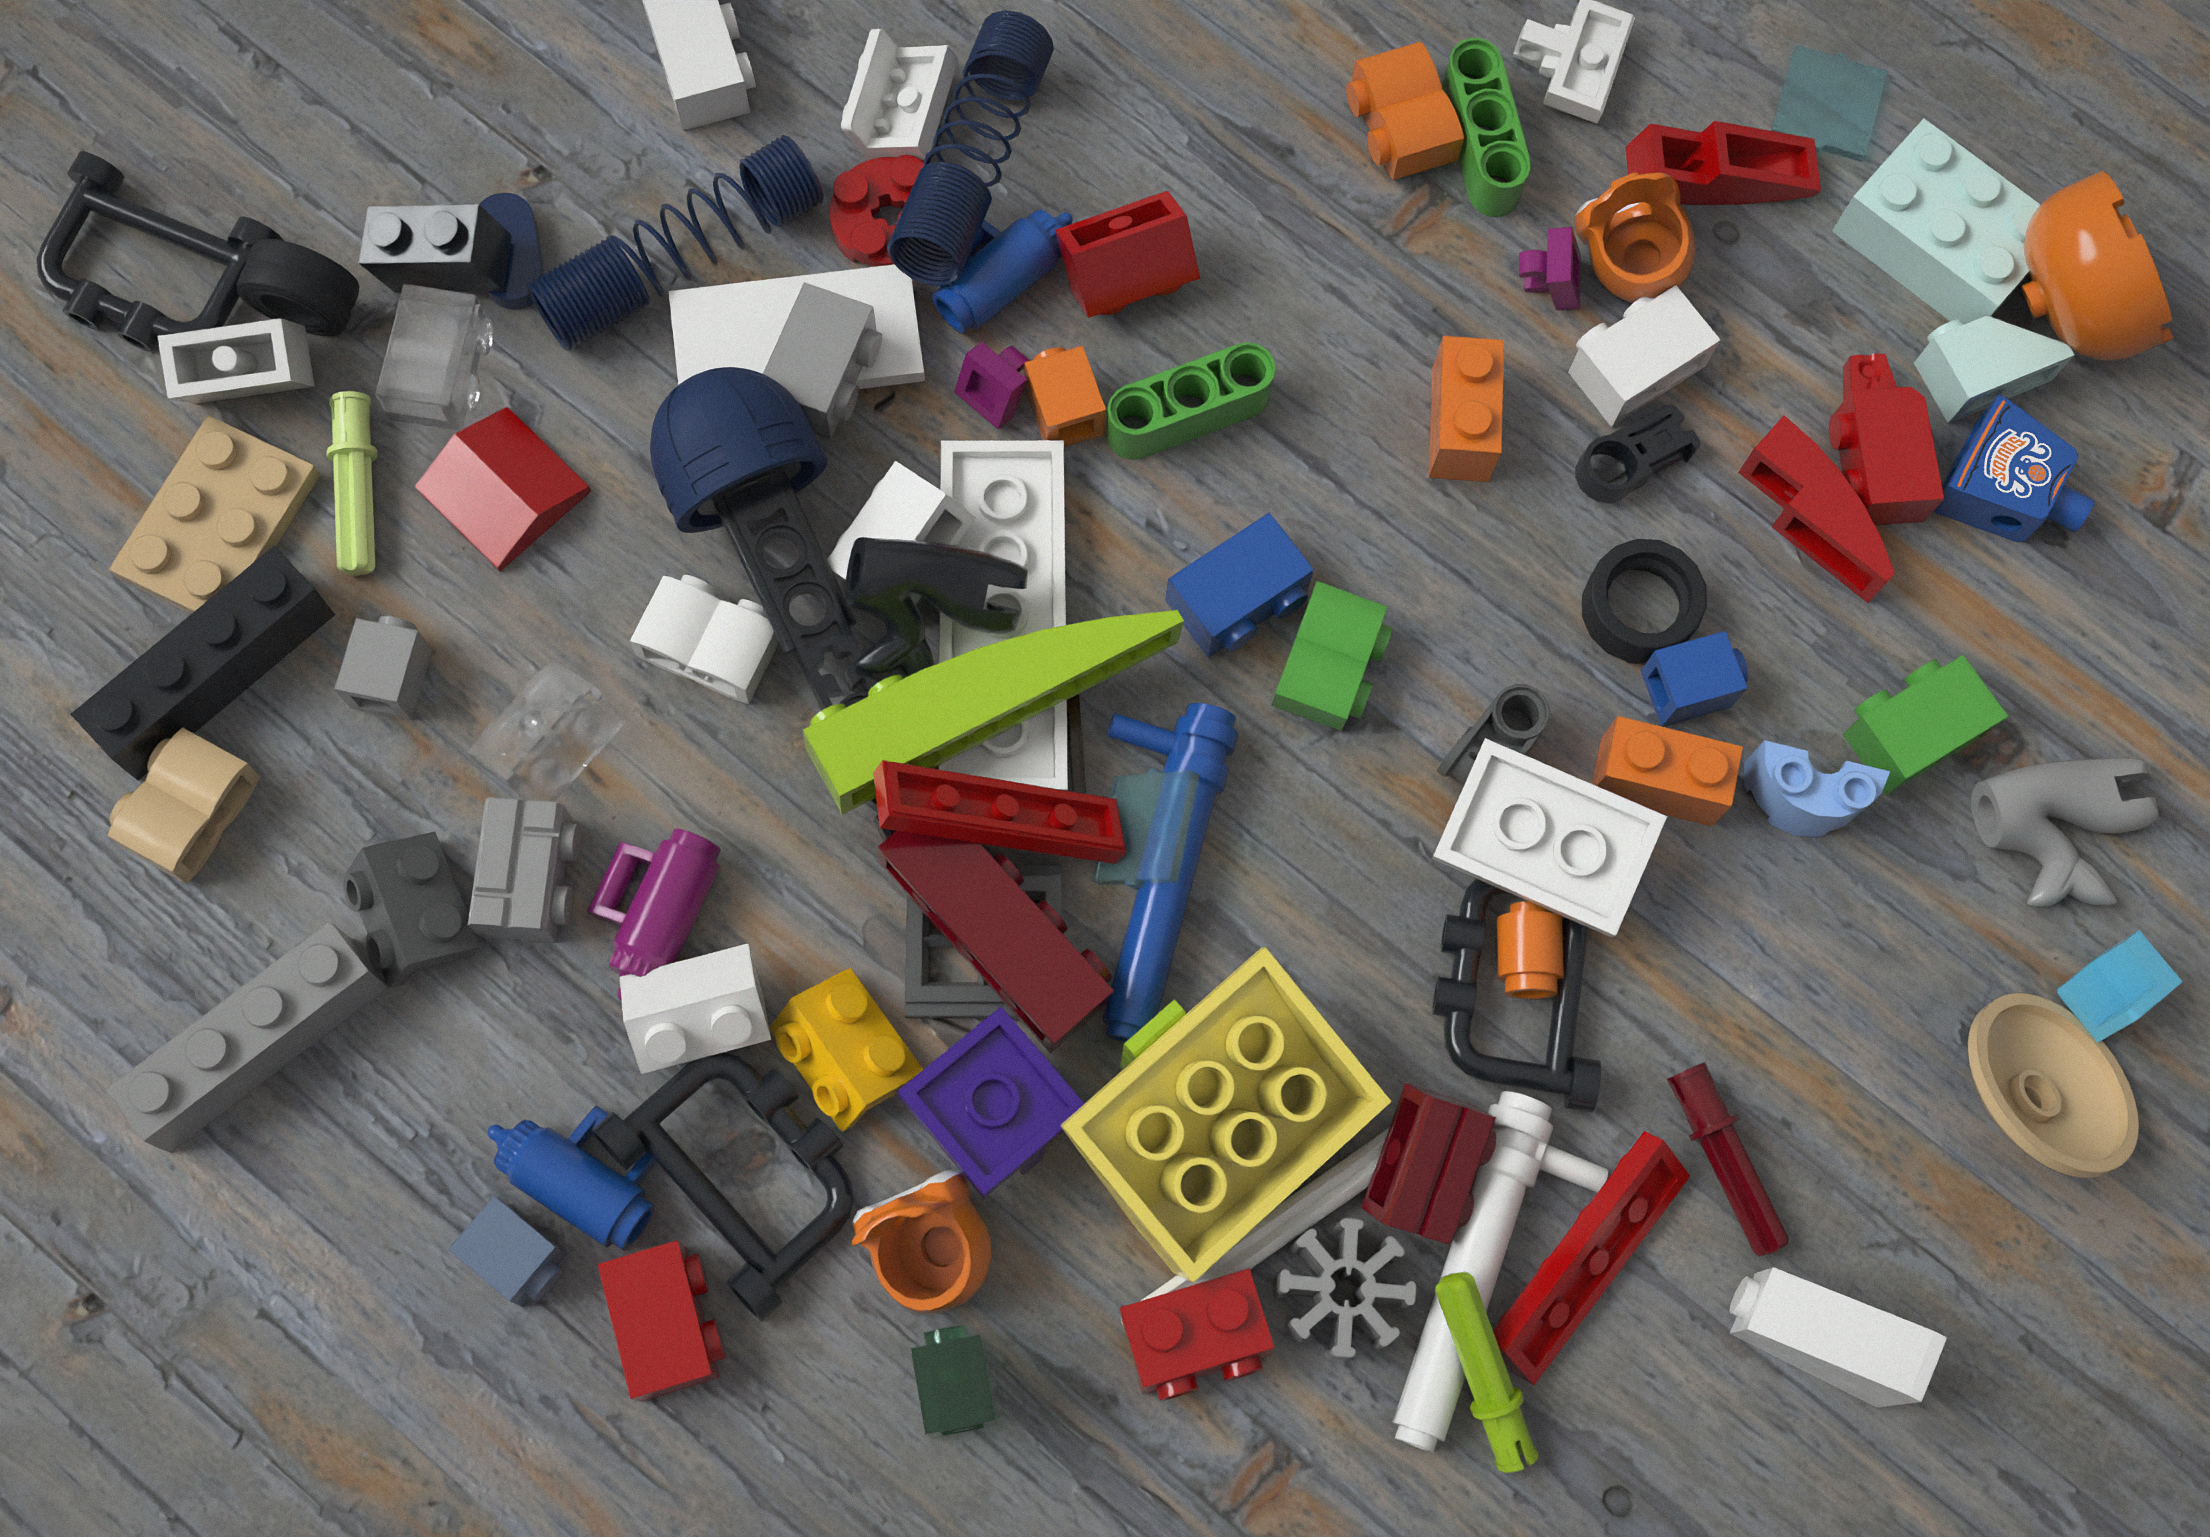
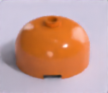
(2094, 273)

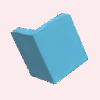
(2118, 986)

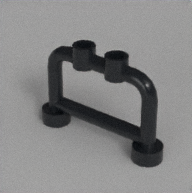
(89, 302)
(1456, 1000)
(811, 1146)

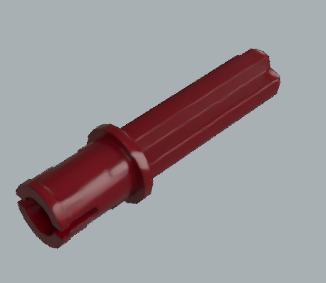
(1728, 1158)

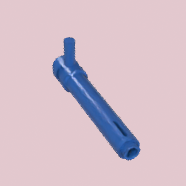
(1200, 745)

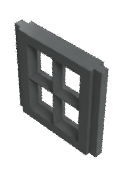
(963, 999)

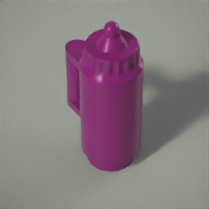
(664, 904)

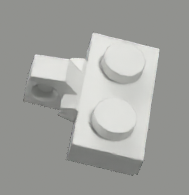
(1578, 57)

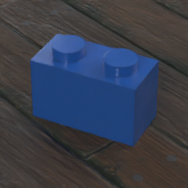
(1240, 586)

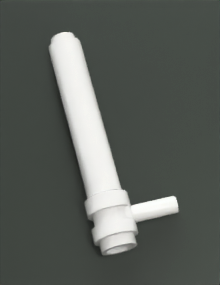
(1480, 1249)

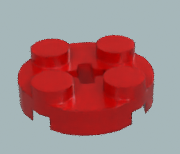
(861, 195)

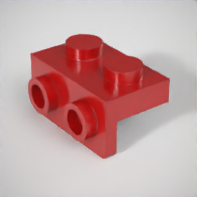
(1197, 1334)

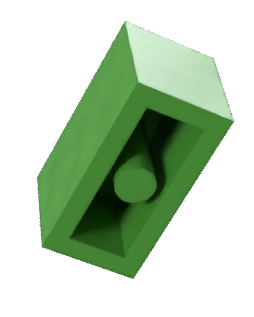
(1925, 722)

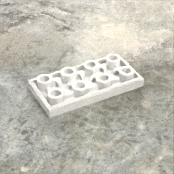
(744, 320)

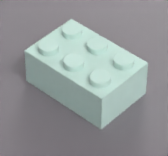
(1942, 225)

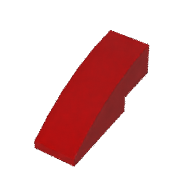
(1728, 163)
(1819, 508)

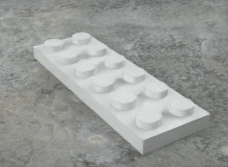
(1020, 517)

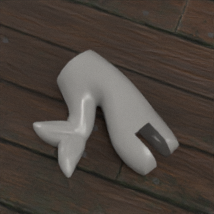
(2015, 808)

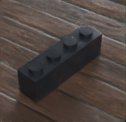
(204, 661)

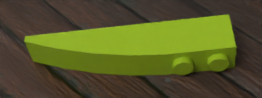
(974, 698)

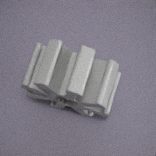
(1365, 1294)

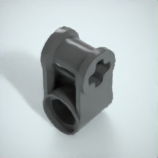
(1492, 727)

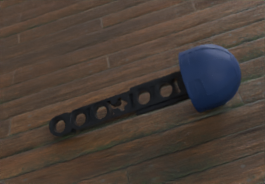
(733, 457)

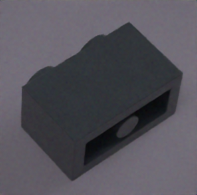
(435, 247)

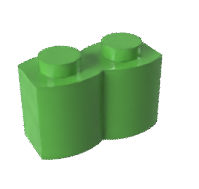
(1331, 656)

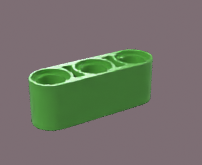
(1491, 104)
(1206, 378)

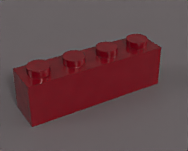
(1000, 931)

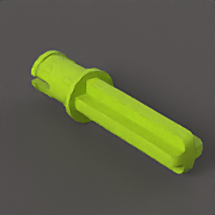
(1494, 1396)

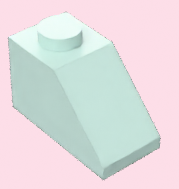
(1986, 358)

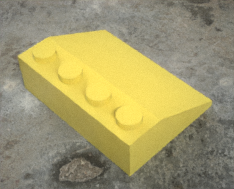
(1224, 1116)

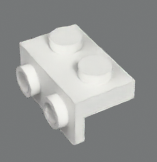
(897, 97)

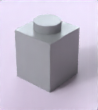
(384, 667)

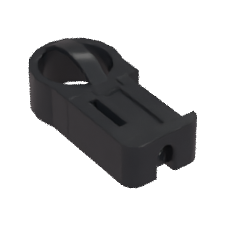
(1641, 452)

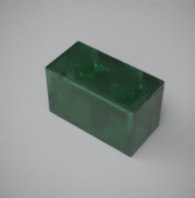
(953, 1383)

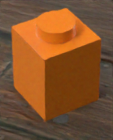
(1065, 396)

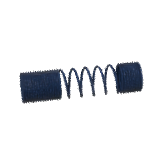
(948, 199)
(603, 283)

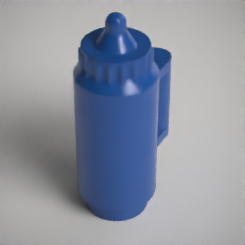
(1001, 269)
(575, 1182)

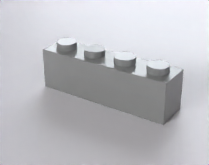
(246, 1038)

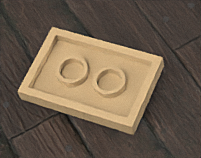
(213, 515)

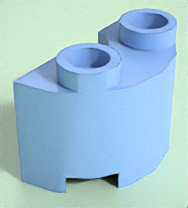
(1803, 798)

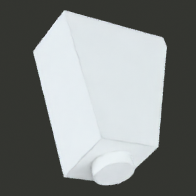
(1836, 1338)

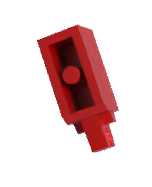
(1885, 443)

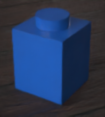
(1695, 678)

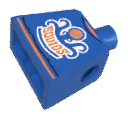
(2012, 476)

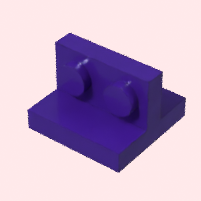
(991, 1102)

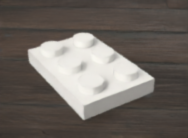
(1549, 838)

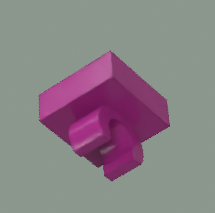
(1554, 270)
(992, 382)

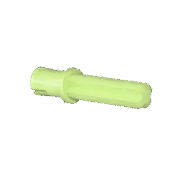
(353, 489)

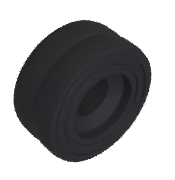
(298, 286)

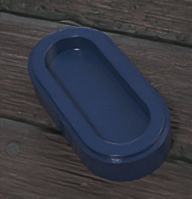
(525, 251)

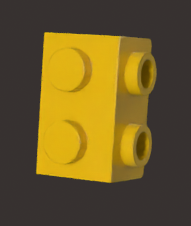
(843, 1047)

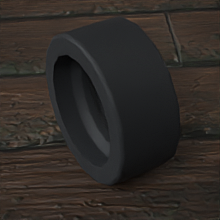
(1661, 560)

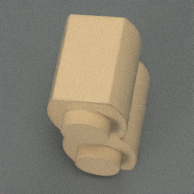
(182, 804)

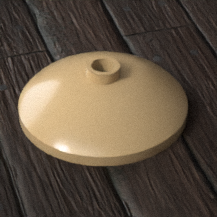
(2052, 1086)

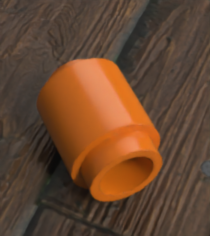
(1530, 951)

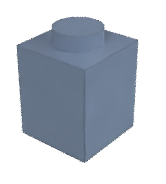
(509, 1253)

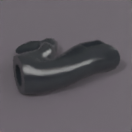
(948, 576)

